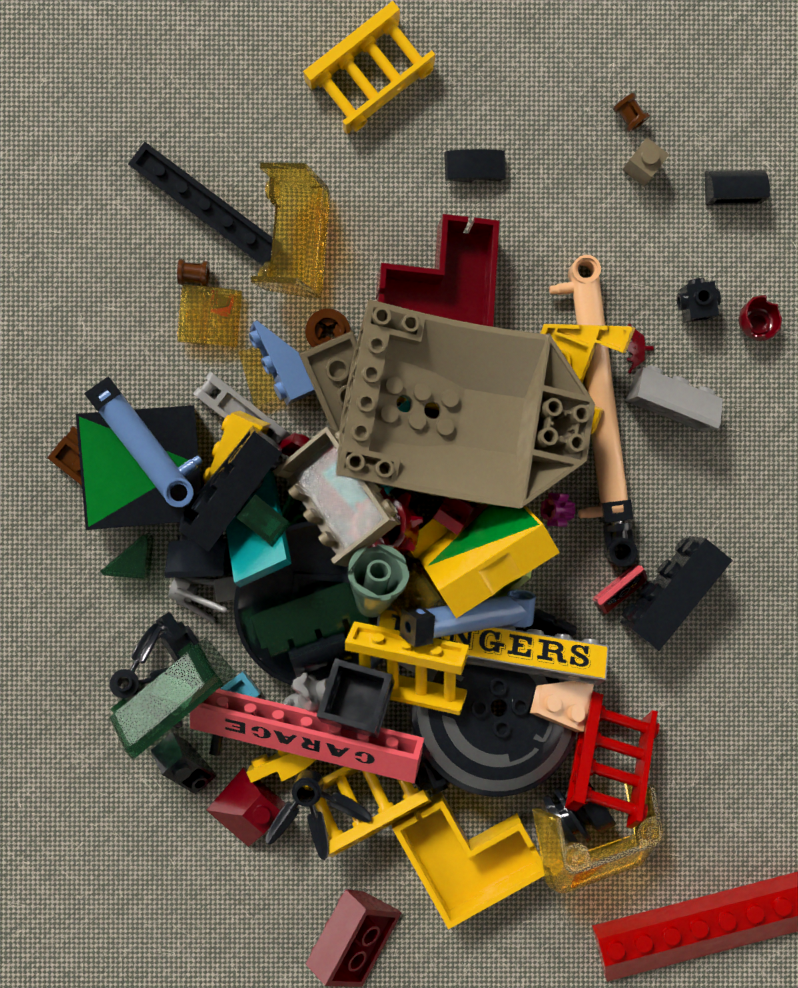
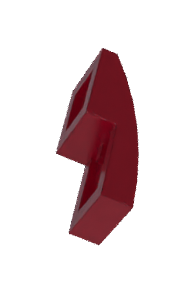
(454, 513)

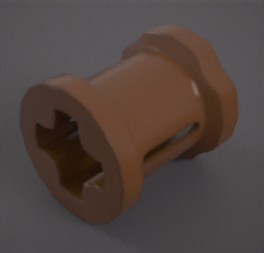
(631, 112)
(193, 272)

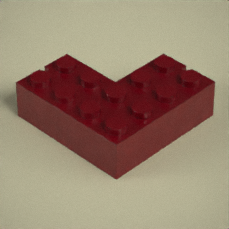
(463, 275)

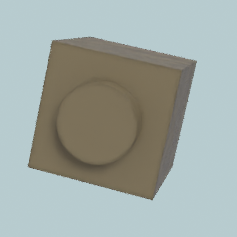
(645, 162)

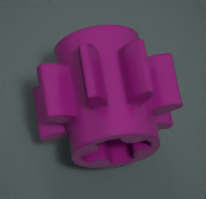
(557, 509)

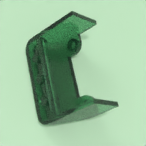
(169, 697)

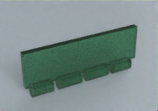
(304, 615)

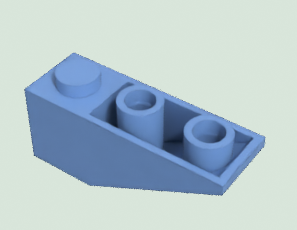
(283, 364)

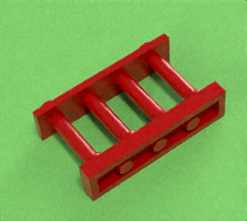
(585, 765)

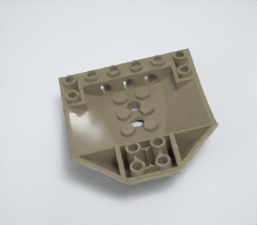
(505, 401)

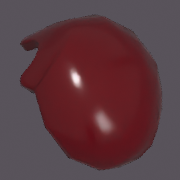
(760, 319)

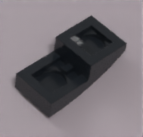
(474, 165)

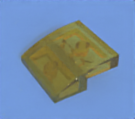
(209, 316)

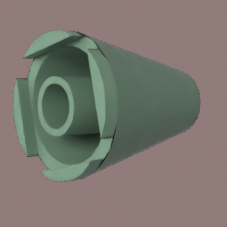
(377, 578)

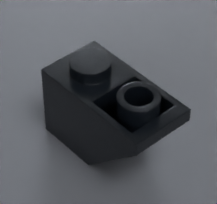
(182, 763)

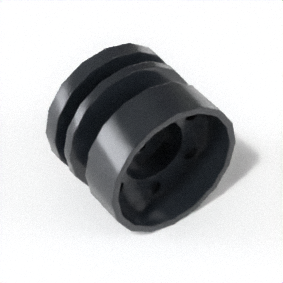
(578, 821)

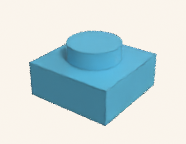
(242, 684)

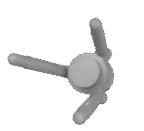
(185, 592)

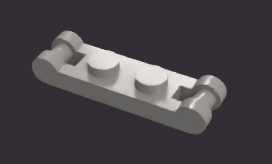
(231, 401)

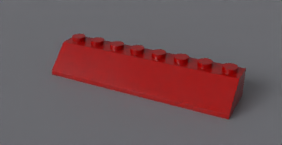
(698, 927)

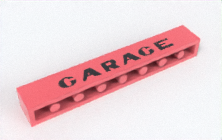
(303, 734)

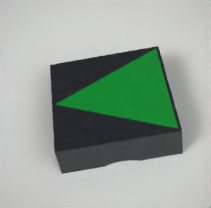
(116, 486)

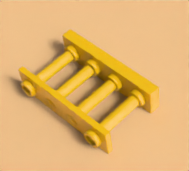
(365, 40)
(441, 655)
(388, 812)

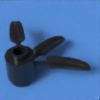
(140, 655)
(308, 797)

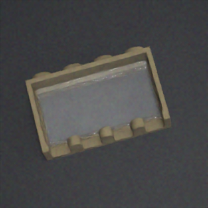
(345, 509)

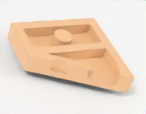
(563, 703)

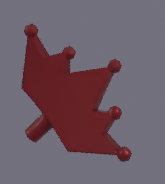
(637, 349)

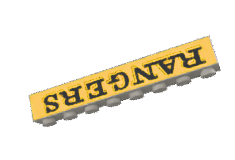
(527, 651)

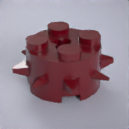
(402, 536)

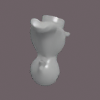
(309, 691)

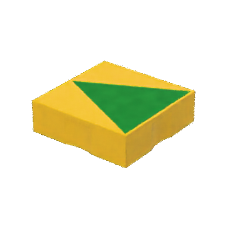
(486, 555)

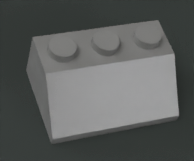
(675, 399)

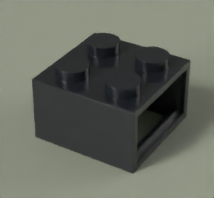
(356, 698)

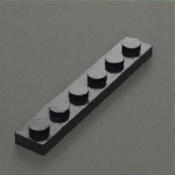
(202, 203)

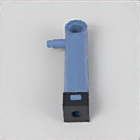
(141, 442)
(421, 625)

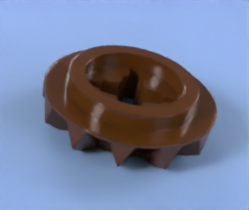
(327, 317)

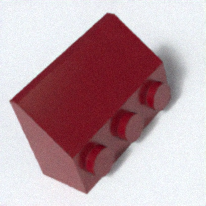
(352, 939)

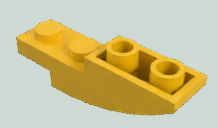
(283, 762)

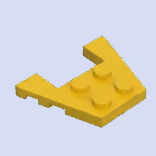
(580, 342)

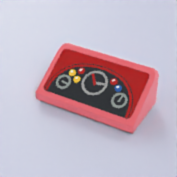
(620, 588)

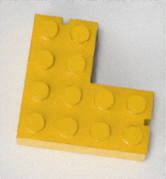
(467, 873)

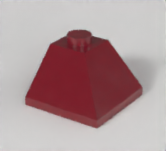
(246, 807)

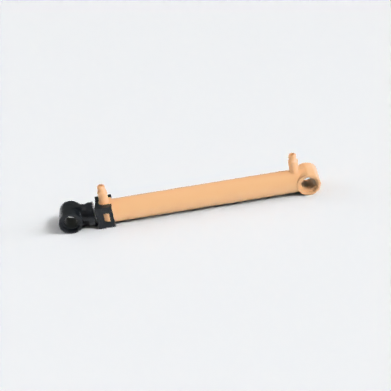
(606, 442)

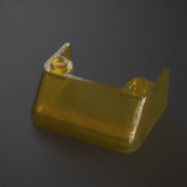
(298, 230)
(574, 866)

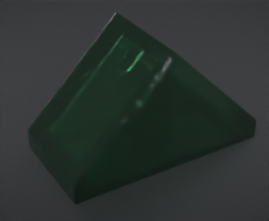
(262, 520)
(134, 561)

